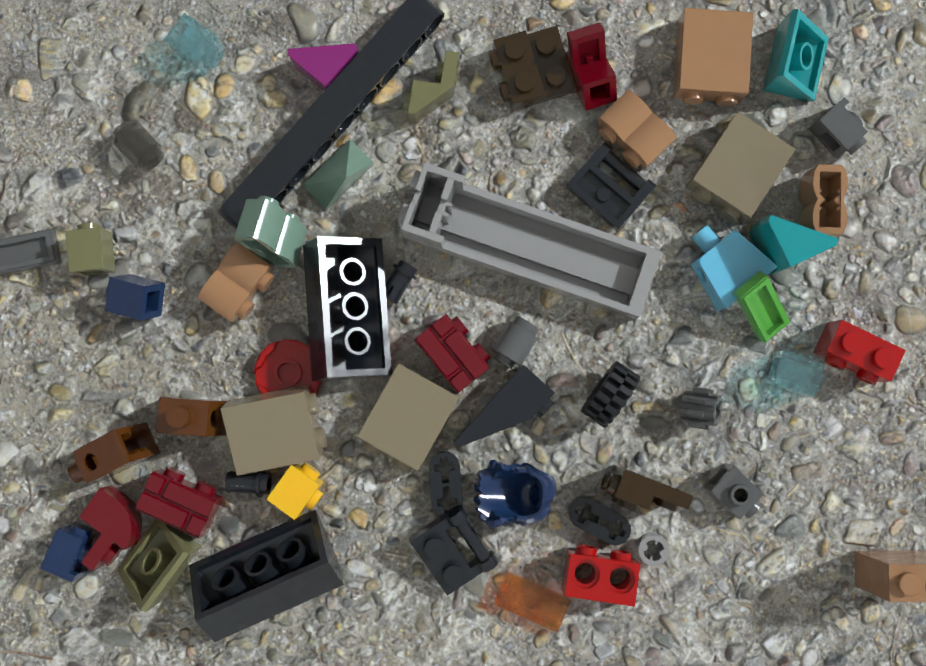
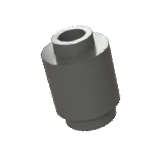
(515, 342)

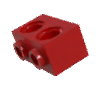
(598, 584)

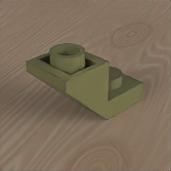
(429, 96)

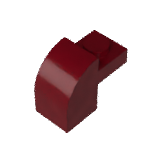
(590, 67)
(117, 520)

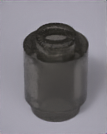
(138, 145)

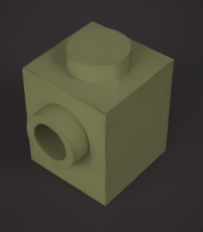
(90, 250)

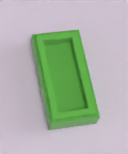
(761, 306)

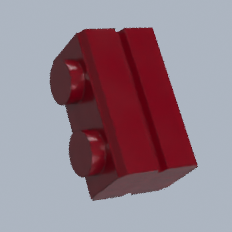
(453, 353)
(179, 501)

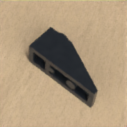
(513, 404)

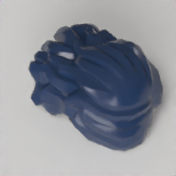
(513, 494)

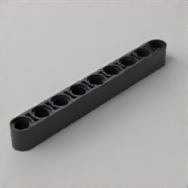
(337, 106)

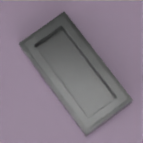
(29, 251)

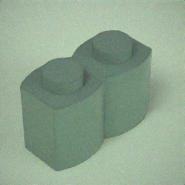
(271, 232)

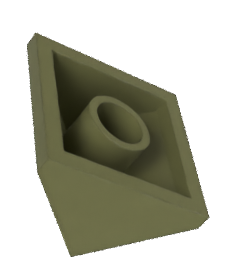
(157, 563)

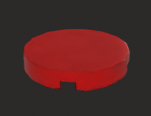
(284, 366)

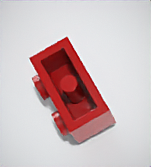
(858, 351)

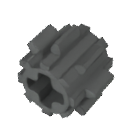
(700, 408)

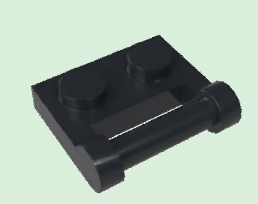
(603, 193)
(444, 556)

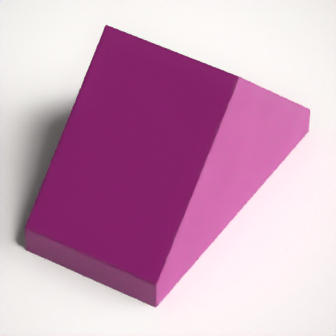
(323, 63)

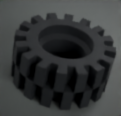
(610, 394)

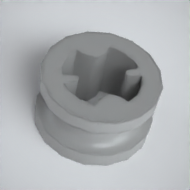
(663, 551)

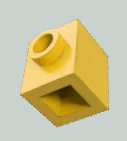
(297, 490)

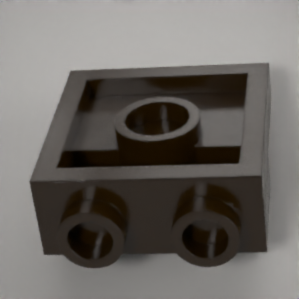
(532, 67)
(636, 490)

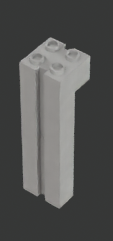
(527, 243)

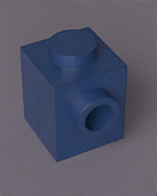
(134, 296)

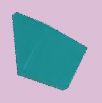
(796, 58)
(788, 242)

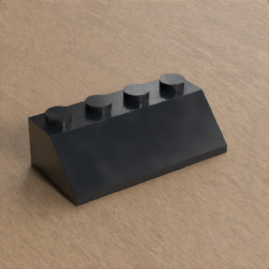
(346, 308)
(263, 576)

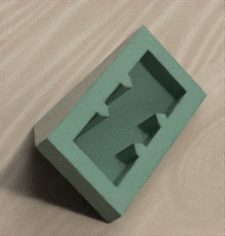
(338, 175)

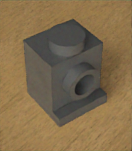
(840, 130)
(722, 489)

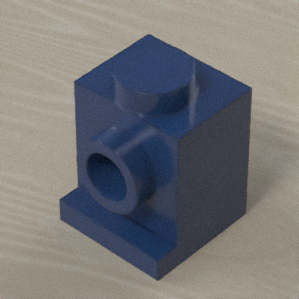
(68, 550)

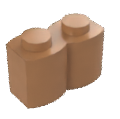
(635, 130)
(822, 198)
(237, 283)

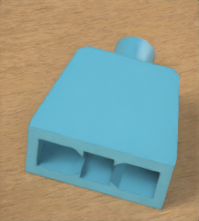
(727, 264)

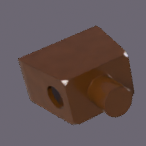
(190, 417)
(113, 453)

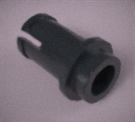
(399, 281)
(253, 483)

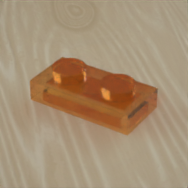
(532, 601)

